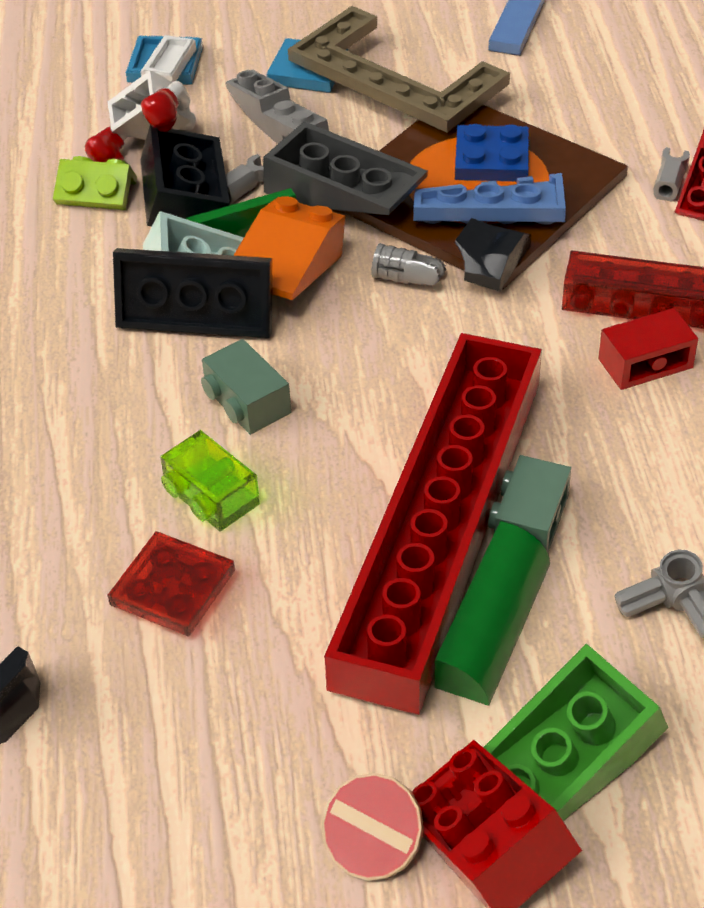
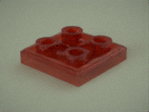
(171, 583)

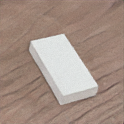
(170, 57)

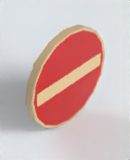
(372, 826)

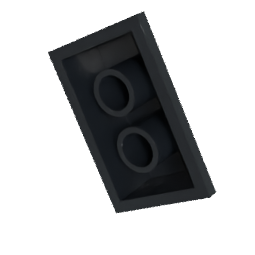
(182, 174)

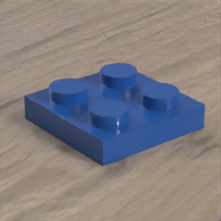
(491, 152)

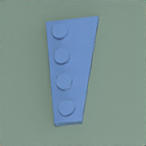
(491, 202)

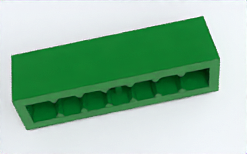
(492, 615)

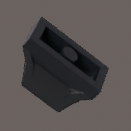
(491, 253)
(17, 692)

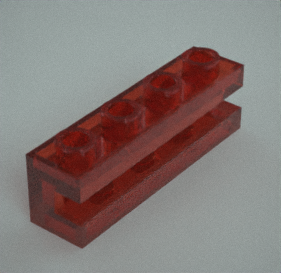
(632, 287)

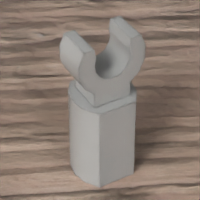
(670, 175)
(244, 178)

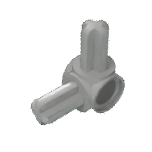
(663, 588)

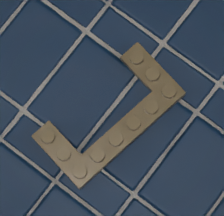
(327, 55)

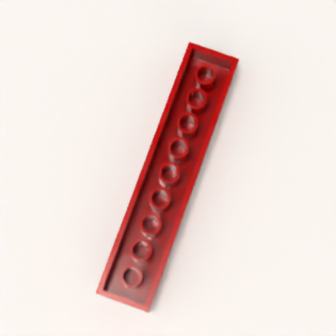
(433, 526)

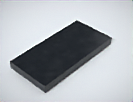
(193, 292)

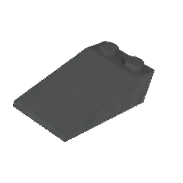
(338, 172)

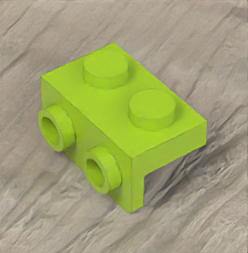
(93, 183)

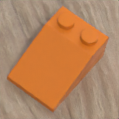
(299, 241)

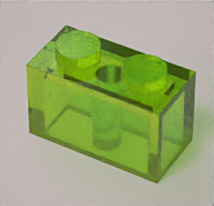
(209, 480)

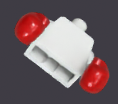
(143, 103)

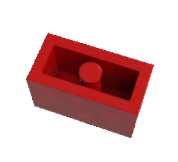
(647, 348)

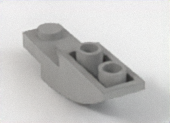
(270, 105)

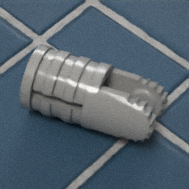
(406, 266)

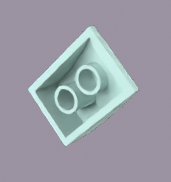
(186, 236)

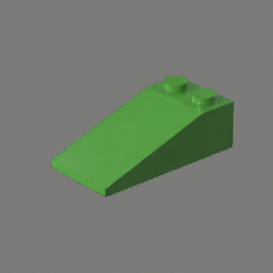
(578, 732)

